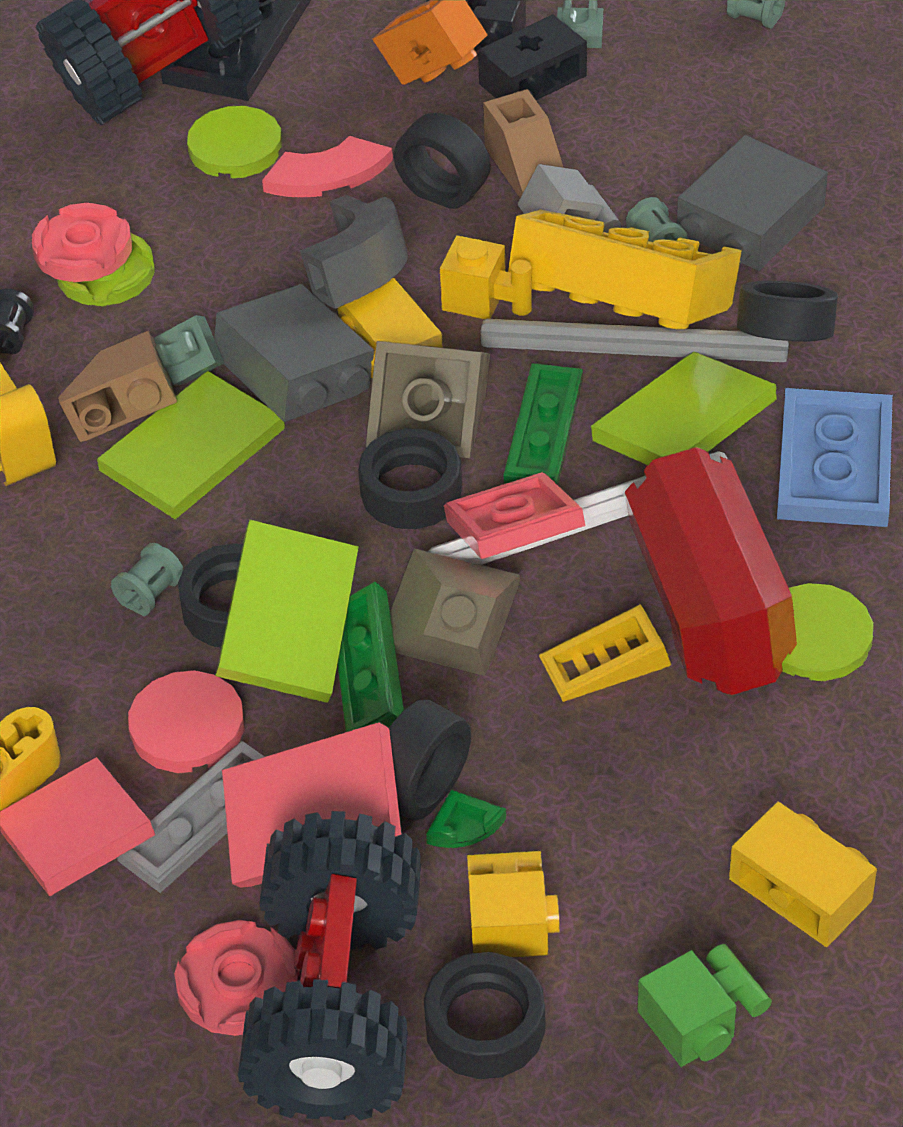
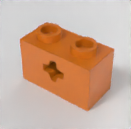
(430, 39)

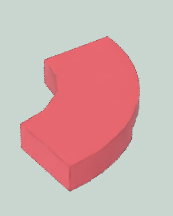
(311, 173)

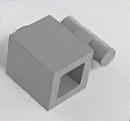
(566, 193)

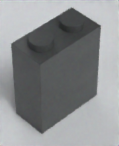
(752, 201)
(293, 352)

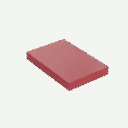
(333, 774)

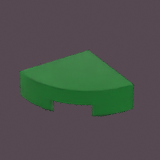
(463, 820)

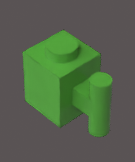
(697, 1010)

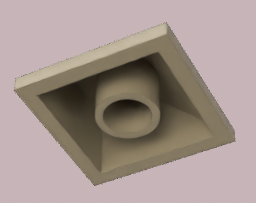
(428, 391)
(451, 611)

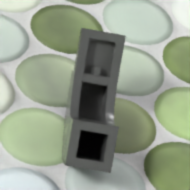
(360, 256)

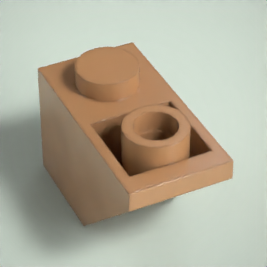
(519, 137)
(117, 388)

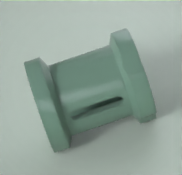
(763, 10)
(659, 226)
(147, 579)

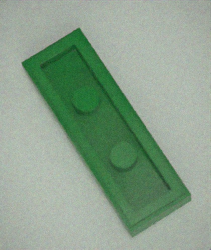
(544, 422)
(369, 662)

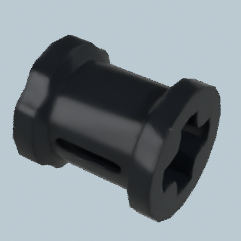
(12, 325)

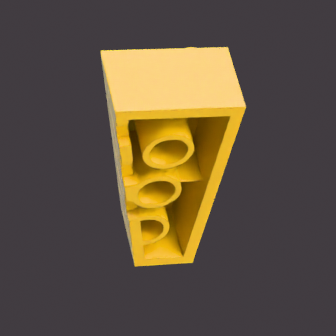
(625, 268)

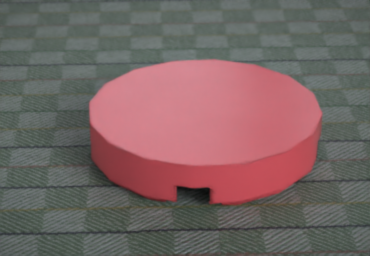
(82, 243)
(186, 721)
(222, 1001)

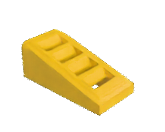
(614, 632)

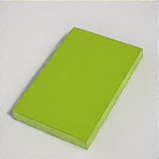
(684, 409)
(190, 444)
(287, 611)

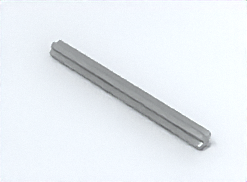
(630, 340)

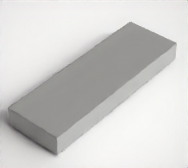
(186, 826)

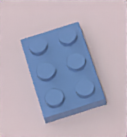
(835, 457)

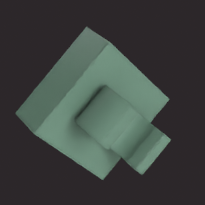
(584, 21)
(188, 350)

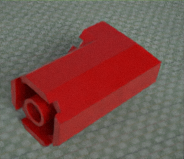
(713, 571)

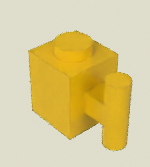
(476, 279)
(510, 904)

